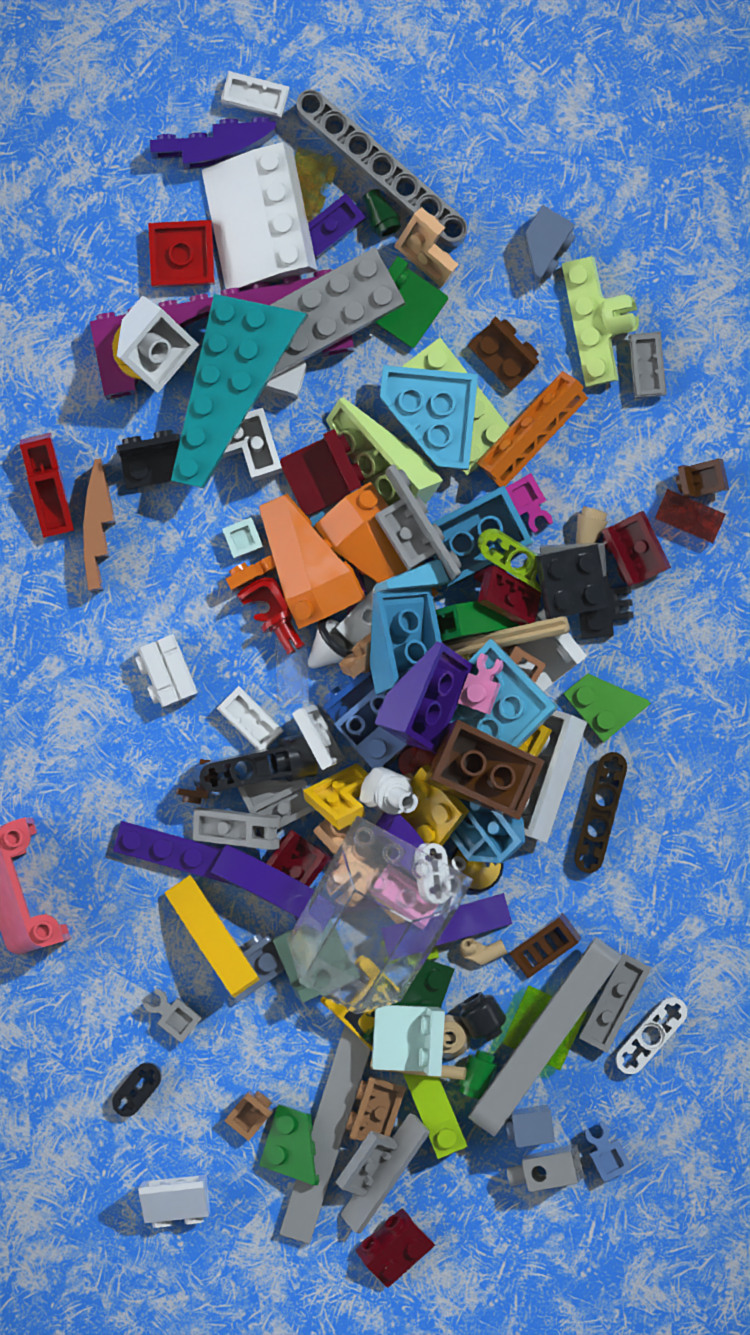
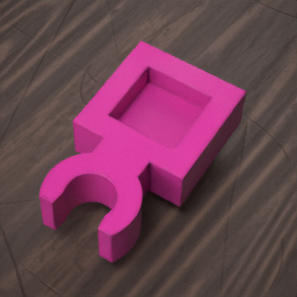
(527, 498)

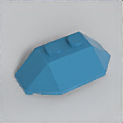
(488, 835)

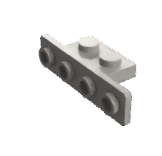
(411, 530)
(377, 1168)

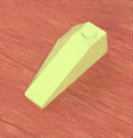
(378, 449)

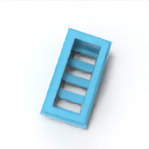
(423, 576)

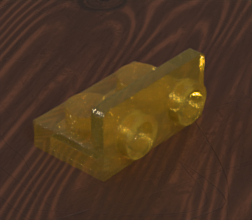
(313, 175)

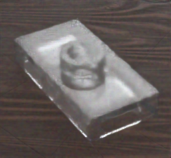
(292, 675)

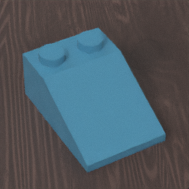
(400, 634)

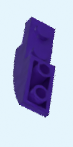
(227, 142)

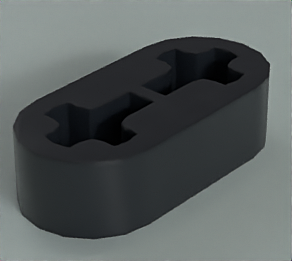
(143, 1094)

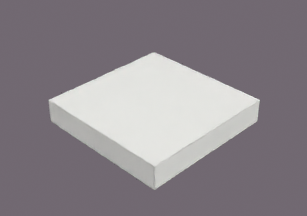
(318, 736)

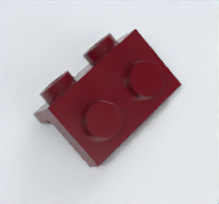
(635, 549)
(298, 858)
(394, 1248)

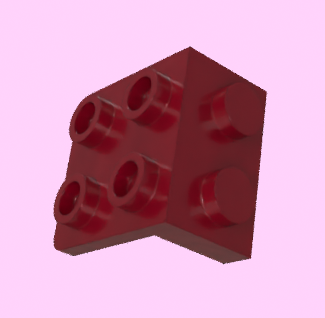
(322, 473)

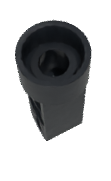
(289, 759)

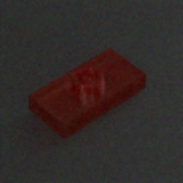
(689, 516)

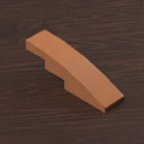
(96, 516)

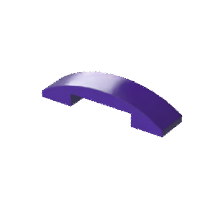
(262, 880)

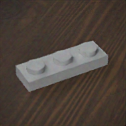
(614, 1002)

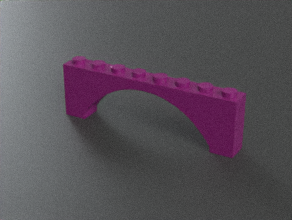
(118, 384)

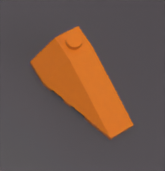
(359, 536)
(309, 571)

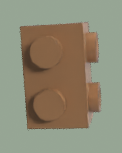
(377, 1108)

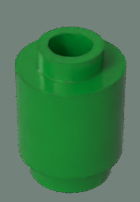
(479, 1074)

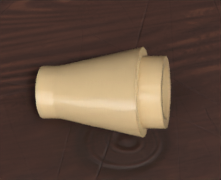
(590, 525)

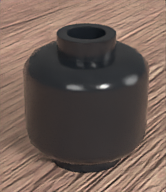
(482, 1016)

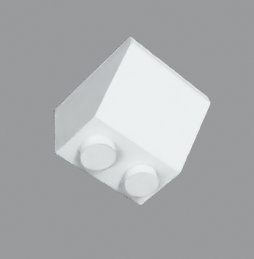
(174, 1200)

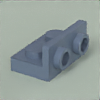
(264, 960)

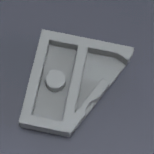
(277, 798)

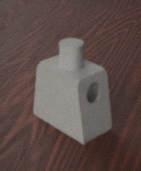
(561, 1165)

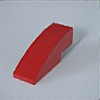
(46, 484)

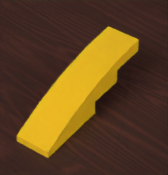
(212, 936)

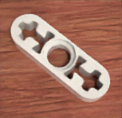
(664, 1036)

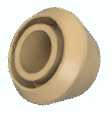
(459, 1038)

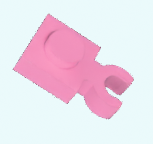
(480, 690)

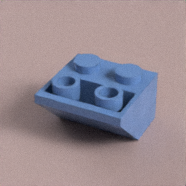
(368, 739)

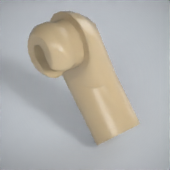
(480, 953)

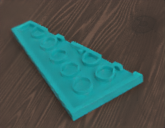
(233, 368)

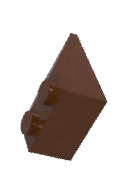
(484, 770)

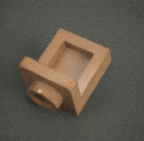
(250, 1114)

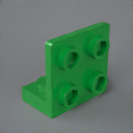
(421, 307)

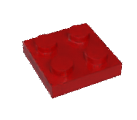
(181, 253)

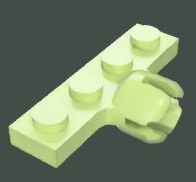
(596, 320)

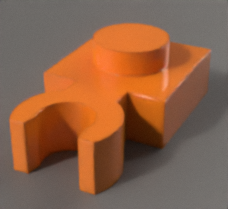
(243, 574)

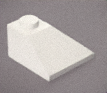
(153, 343)

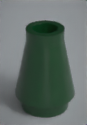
(381, 214)

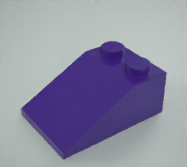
(425, 698)

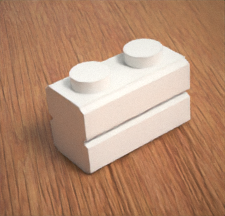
(166, 671)

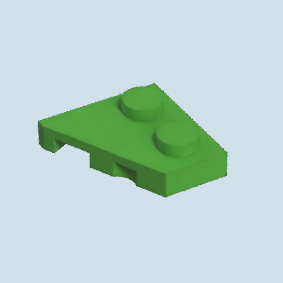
(604, 705)

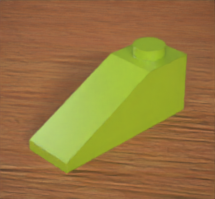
(436, 1114)

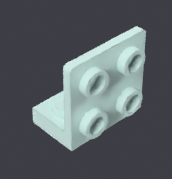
(408, 1039)

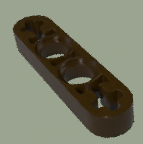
(596, 811)

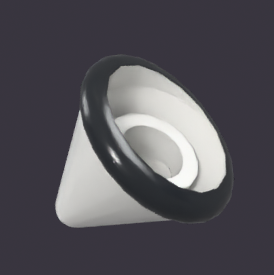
(329, 644)

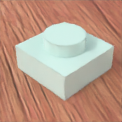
(242, 538)

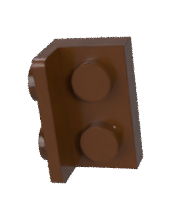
(504, 353)

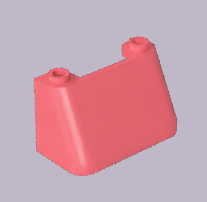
(20, 930)

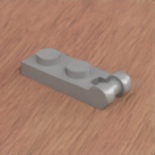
(235, 828)

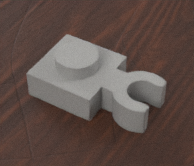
(176, 1018)

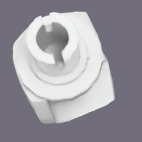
(388, 792)

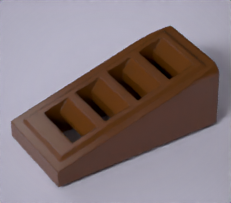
(566, 927)

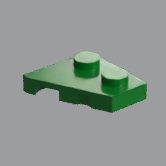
(291, 1146)

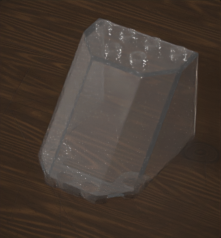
(373, 918)

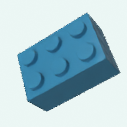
(466, 524)

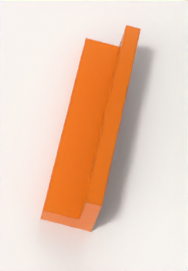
(532, 429)

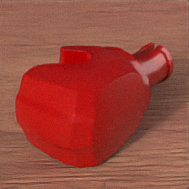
(278, 617)

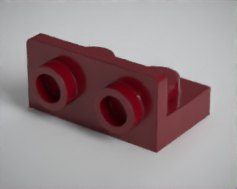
(508, 595)

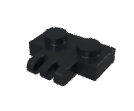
(599, 622)

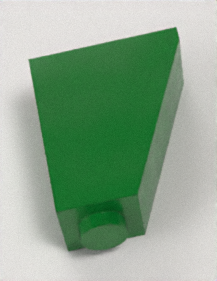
(469, 620)

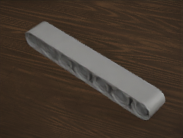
(374, 154)
(544, 1036)

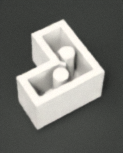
(257, 445)

